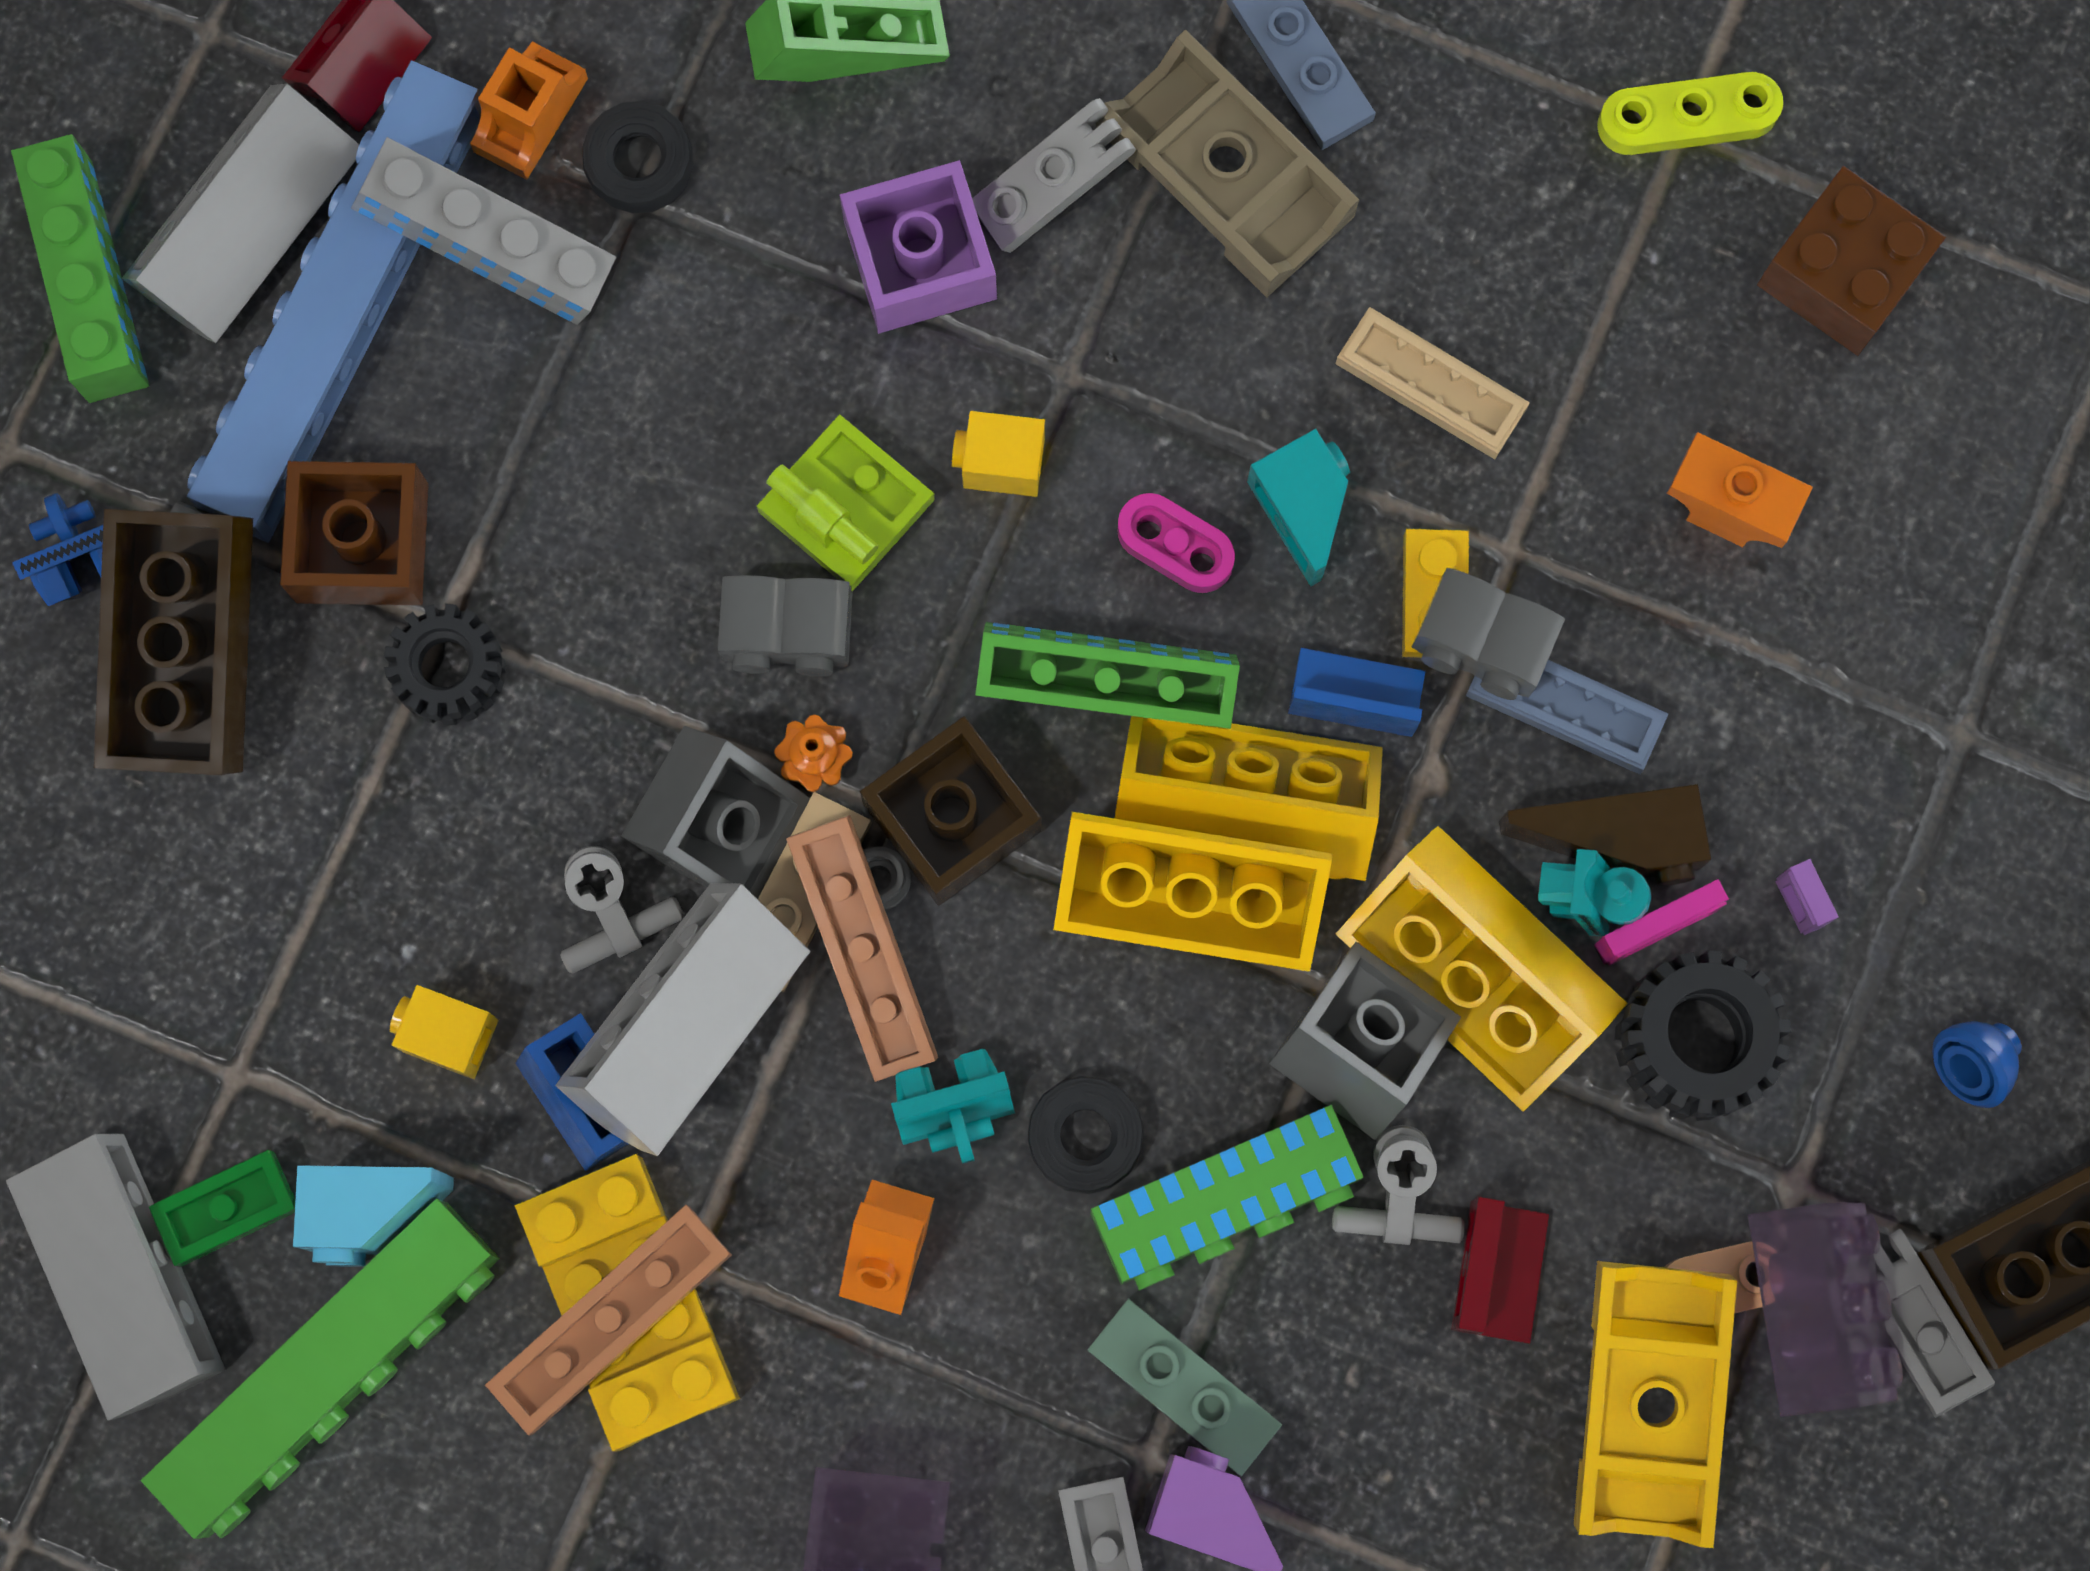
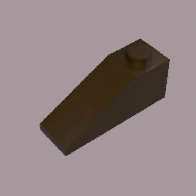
(1645, 831)

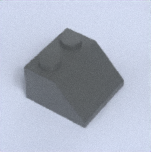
(716, 813)
(1365, 1041)

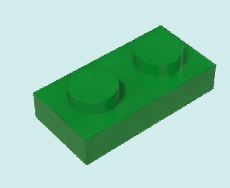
(223, 1208)

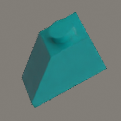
(1303, 498)

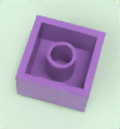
(919, 246)

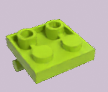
(844, 502)

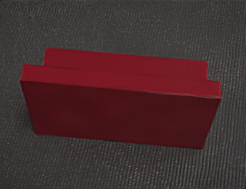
(357, 57)
(1500, 1271)

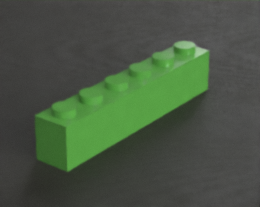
(320, 1371)

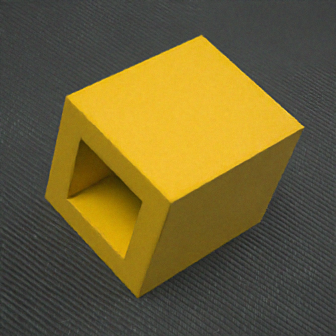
(1000, 453)
(442, 1031)

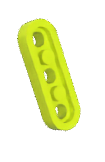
(1669, 127)

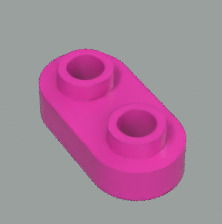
(1179, 540)

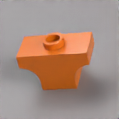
(525, 107)
(1737, 494)
(885, 1246)

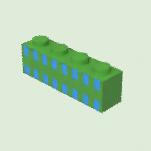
(80, 269)
(1107, 675)
(1227, 1195)

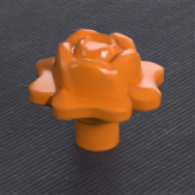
(813, 753)

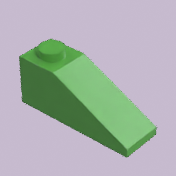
(843, 37)

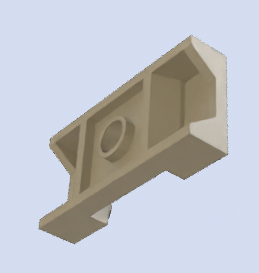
(1268, 210)

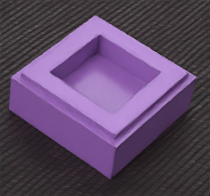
(1806, 897)

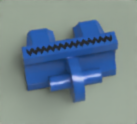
(50, 566)

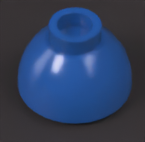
(1978, 1061)

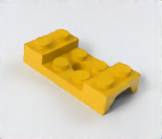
(578, 1240)
(1651, 1333)

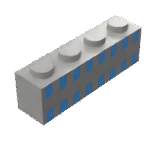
(483, 232)

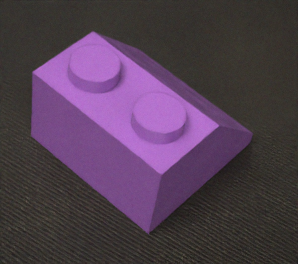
(1210, 1512)

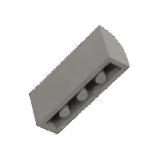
(243, 212)
(684, 1017)
(114, 1275)

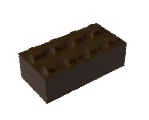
(173, 642)
(2019, 1270)

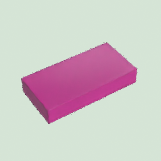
(1661, 923)

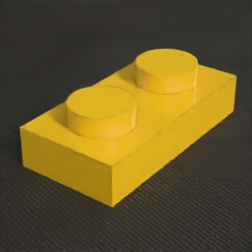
(1424, 562)

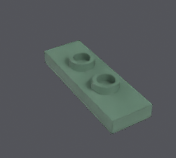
(1184, 1387)

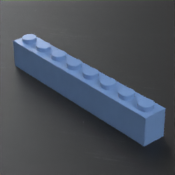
(329, 315)

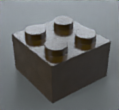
(951, 810)

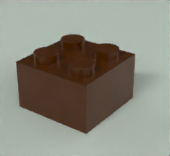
(1850, 260)
(354, 533)

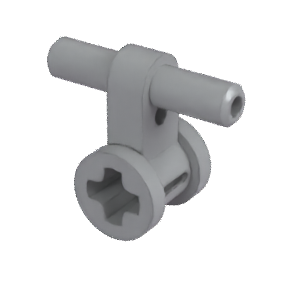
(620, 932)
(1398, 1221)

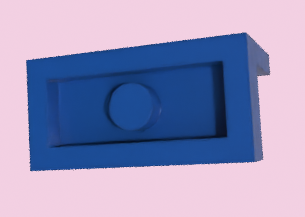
(1357, 692)

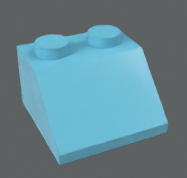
(360, 1209)

